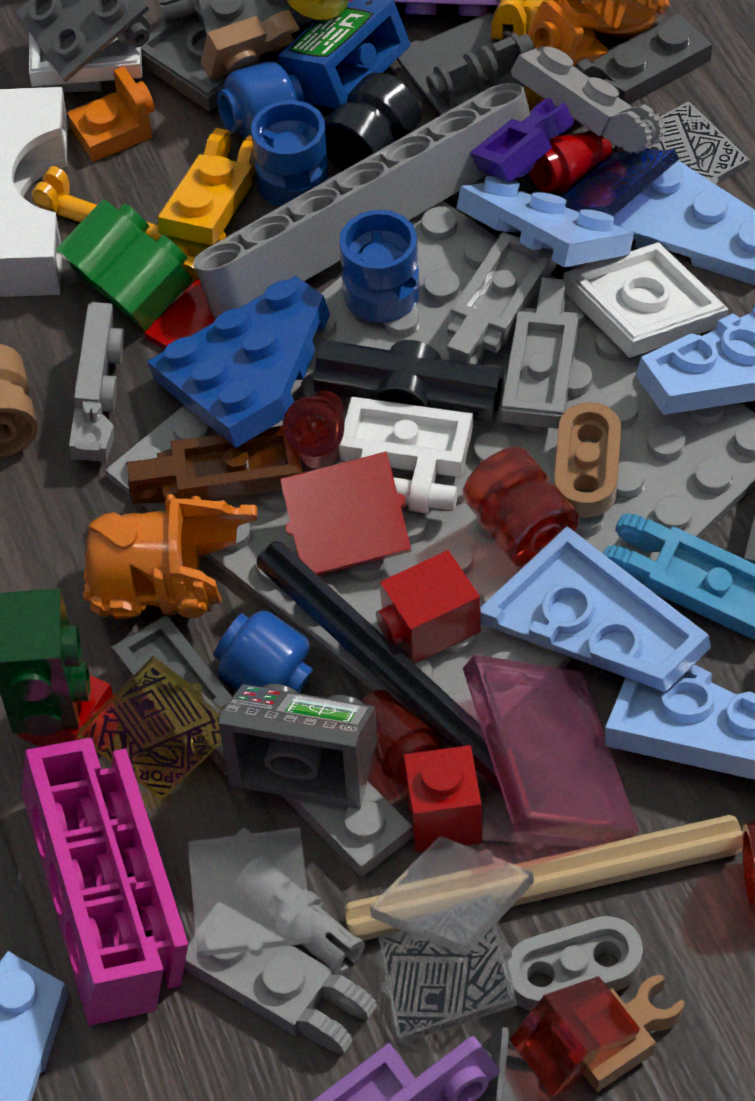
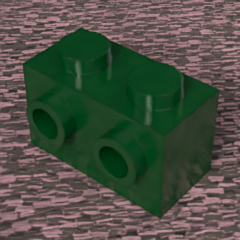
(40, 663)

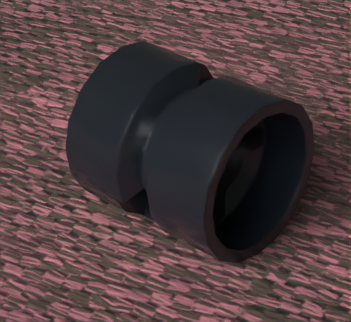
(372, 118)

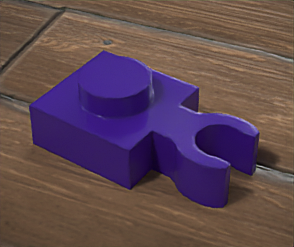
(518, 145)

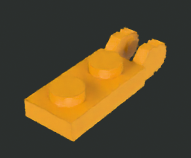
(209, 191)

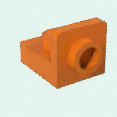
(559, 30)
(114, 120)

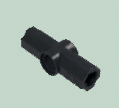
(409, 375)

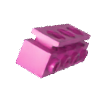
(86, 872)

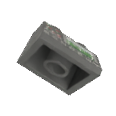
(298, 744)

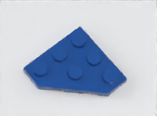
(247, 361)

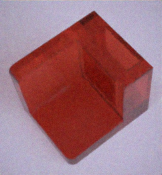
(570, 1031)

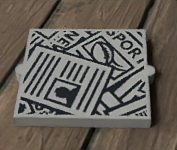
(699, 144)

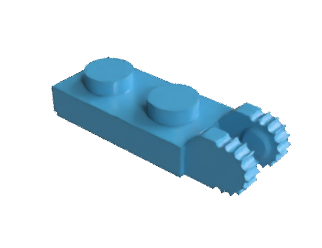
(689, 572)

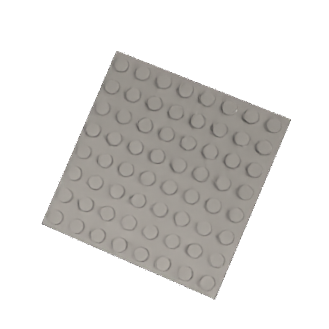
(671, 466)

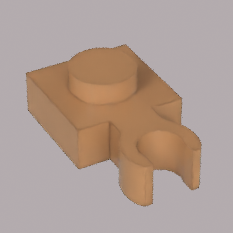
(244, 43)
(621, 1059)

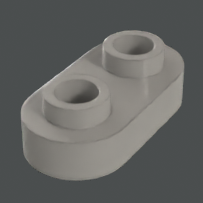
(570, 957)

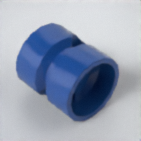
(289, 150)
(379, 266)

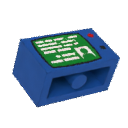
(342, 50)

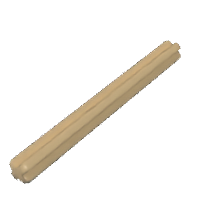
(598, 866)

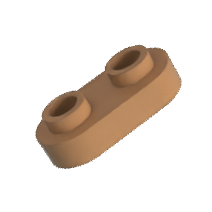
(587, 463)

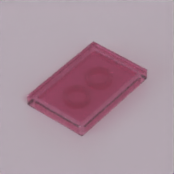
(549, 750)

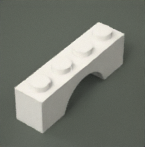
(30, 142)

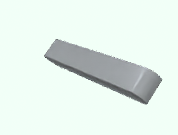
(399, 178)

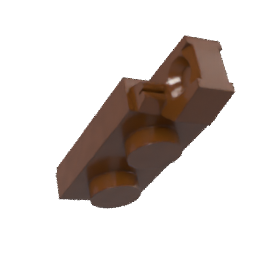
(214, 468)

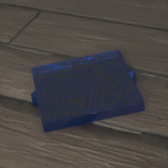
(619, 180)

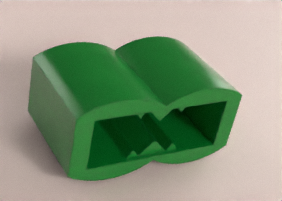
(126, 263)

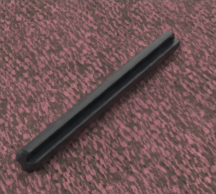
(377, 654)

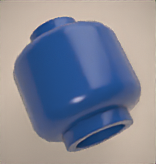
(251, 90)
(263, 653)

